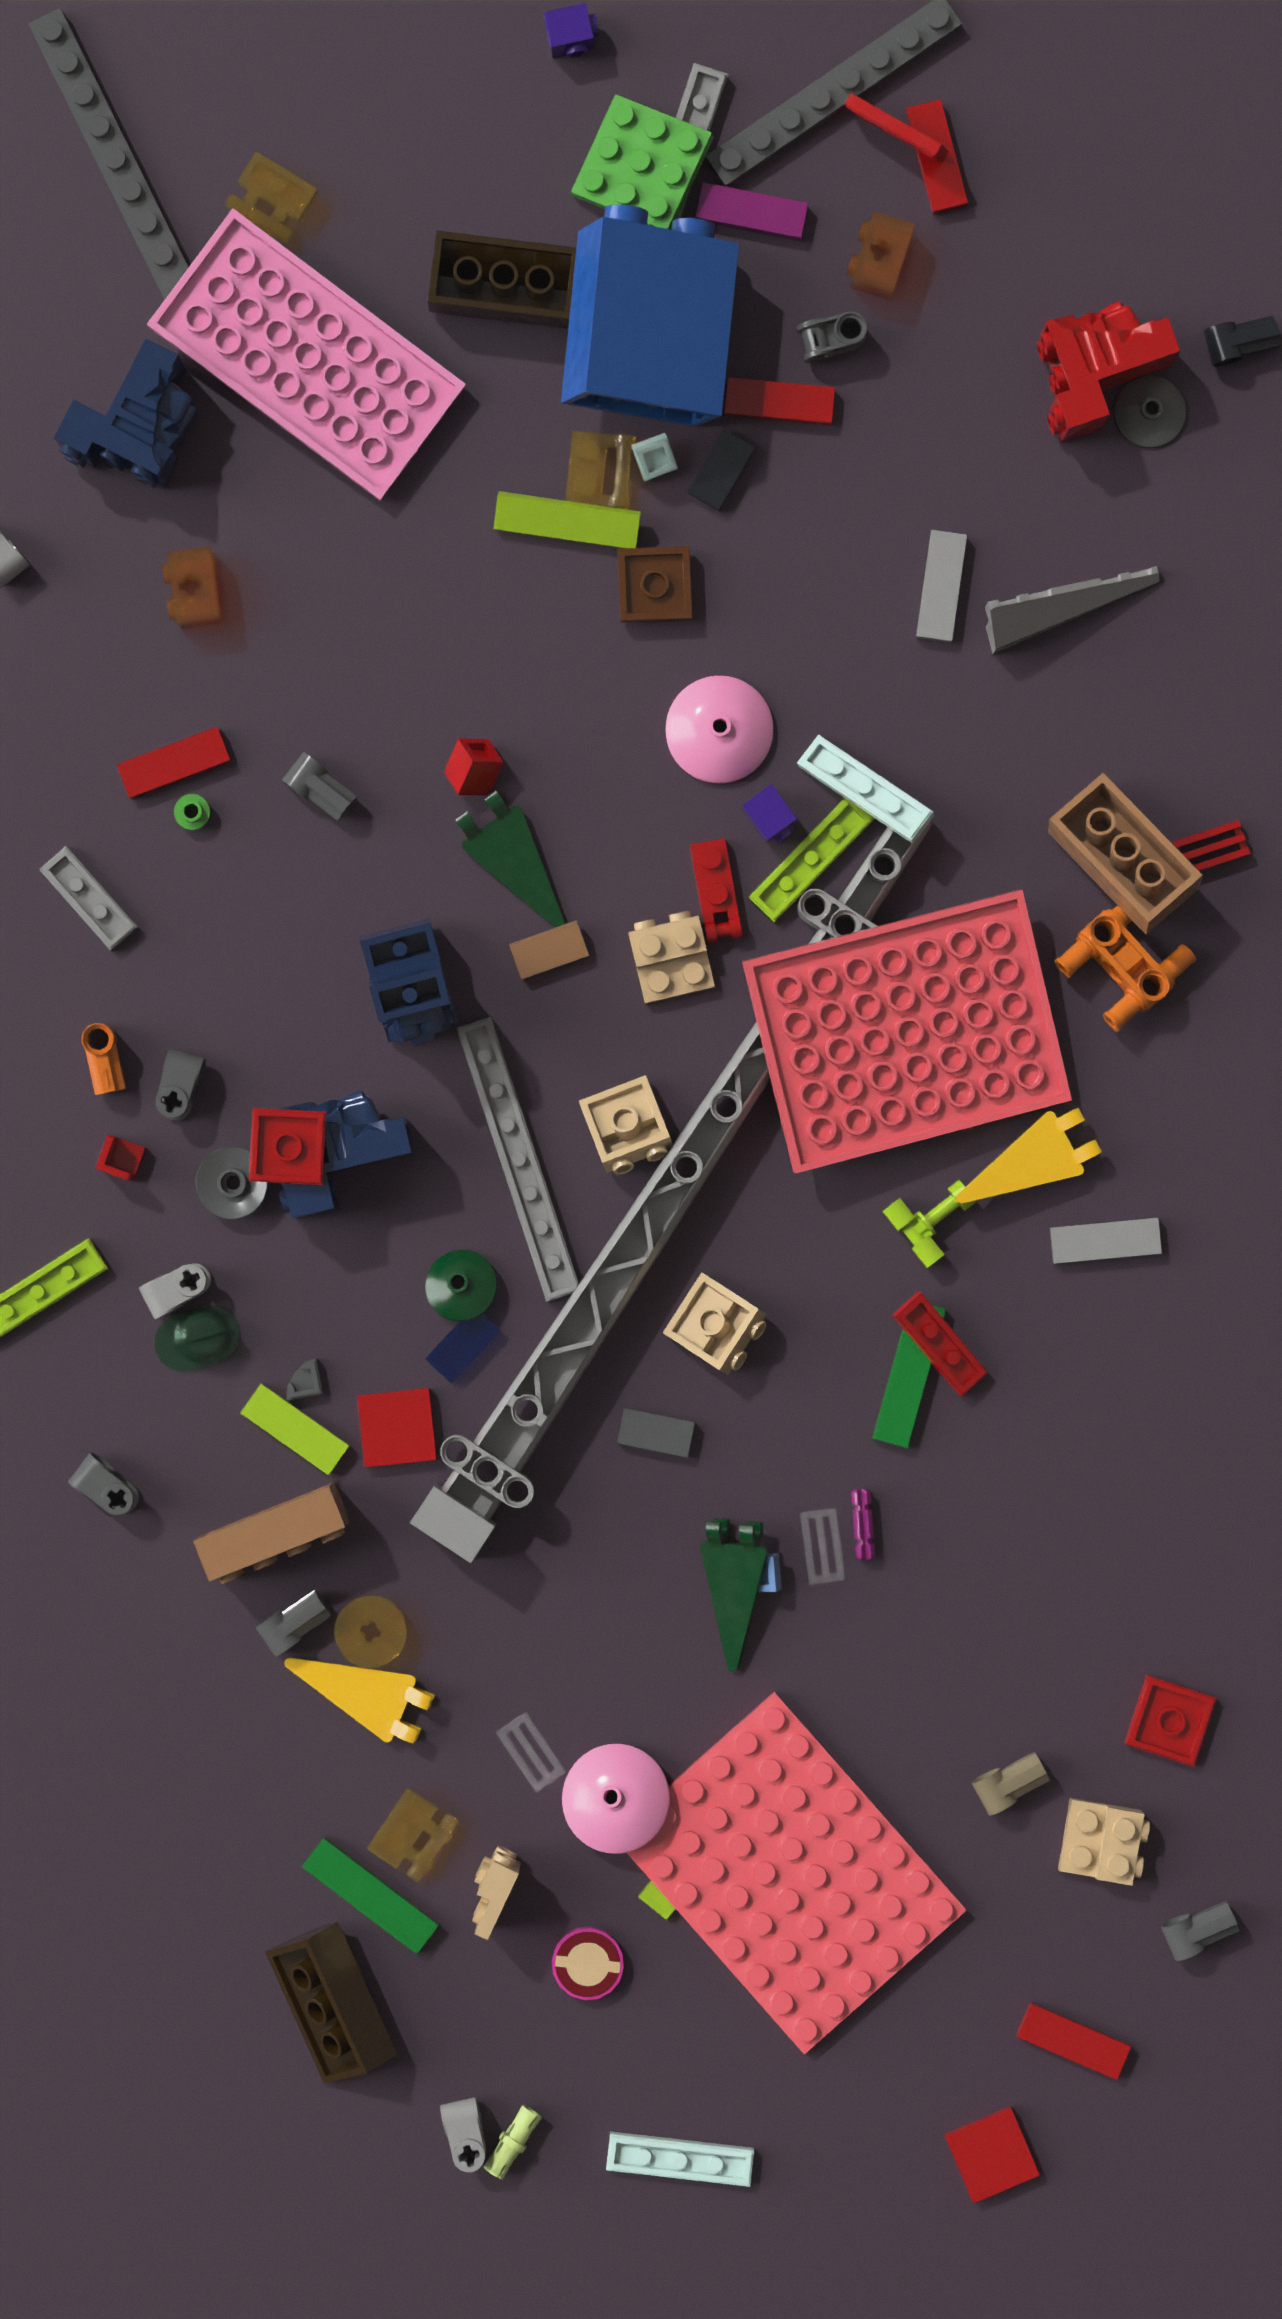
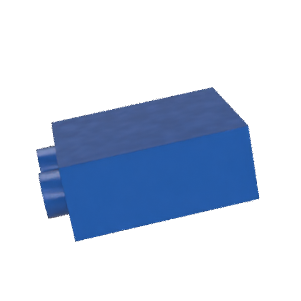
(650, 318)

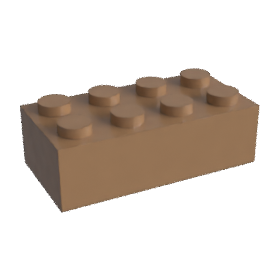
(1124, 853)
(272, 1531)

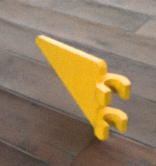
(1034, 1159)
(367, 1695)

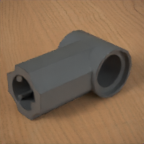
(313, 782)
(287, 1626)
(1190, 1933)

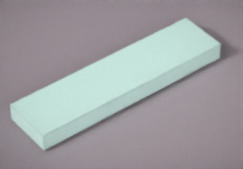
(865, 789)
(680, 2159)

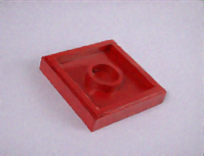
(287, 1146)
(397, 1427)
(1170, 1720)
(991, 2154)

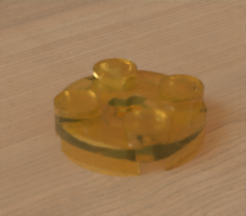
(352, 1640)

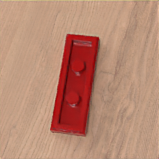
(896, 128)
(941, 179)
(779, 401)
(173, 763)
(939, 1343)
(1073, 2040)

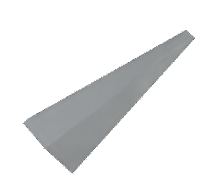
(1035, 613)

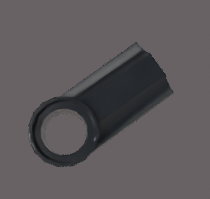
(1231, 342)

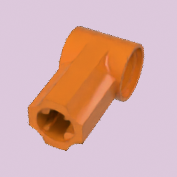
(104, 1063)

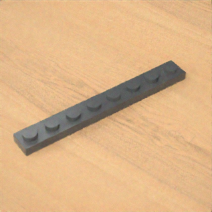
(830, 92)

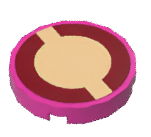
(587, 1963)

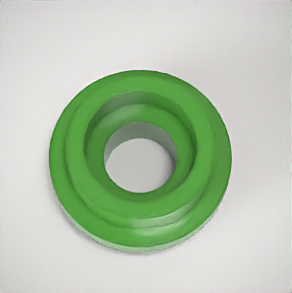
(202, 816)

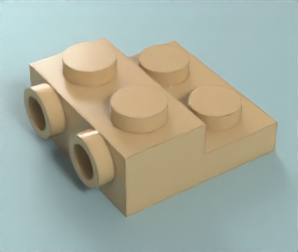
(671, 957)
(626, 1125)
(716, 1324)
(1103, 1841)
(495, 1883)

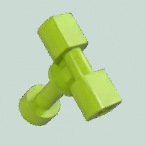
(920, 1228)

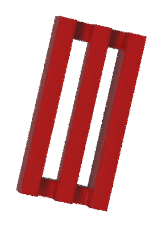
(1239, 839)

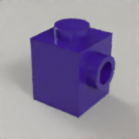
(570, 31)
(770, 815)

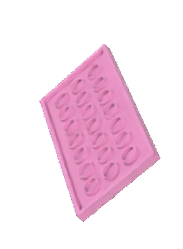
(306, 354)

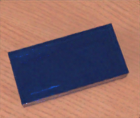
(462, 1346)

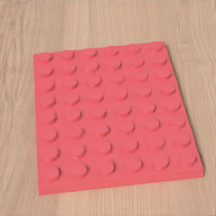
(907, 1031)
(793, 1874)

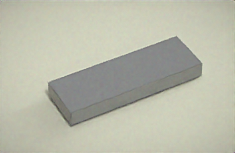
(941, 586)
(88, 898)
(1105, 1240)

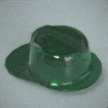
(197, 1338)

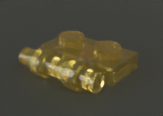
(276, 187)
(403, 1827)

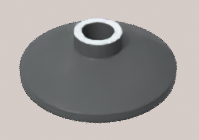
(1148, 429)
(214, 1188)

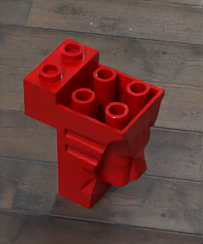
(1095, 356)

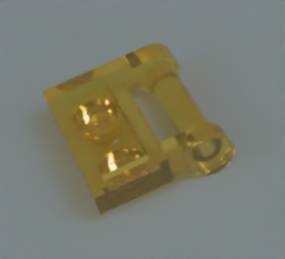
(588, 469)

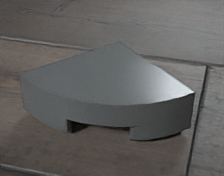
(305, 1381)

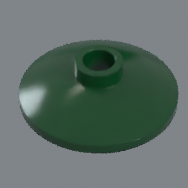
(469, 1300)

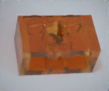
(894, 238)
(205, 606)

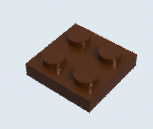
(654, 584)

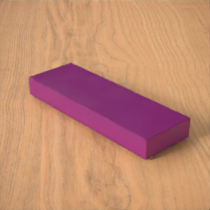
(752, 211)

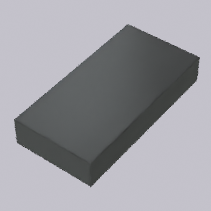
(655, 1432)

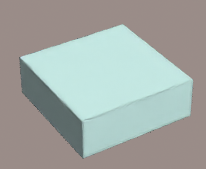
(654, 457)

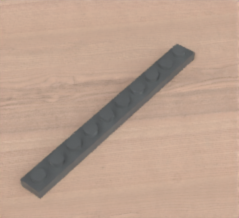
(110, 149)

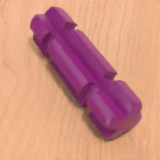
(863, 1524)

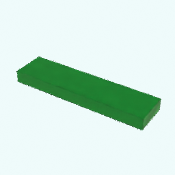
(903, 1392)
(370, 1895)

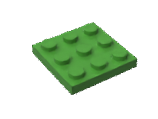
(642, 161)

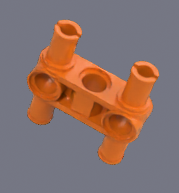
(1126, 964)

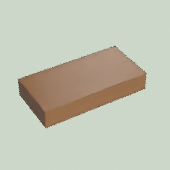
(548, 949)

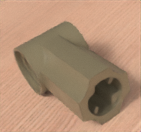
(1002, 1786)

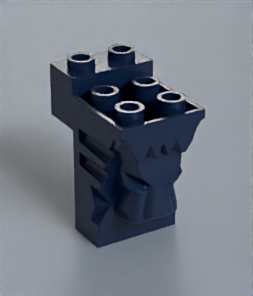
(141, 425)
(408, 982)
(353, 1140)

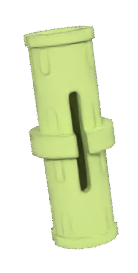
(512, 2142)

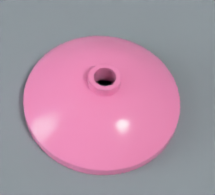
(715, 755)
(640, 1804)

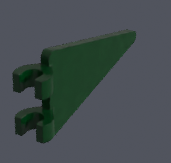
(511, 856)
(734, 1581)

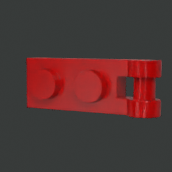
(715, 889)

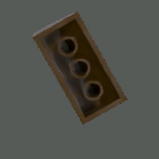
(501, 279)
(331, 2003)

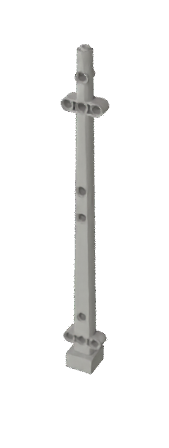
(463, 1508)

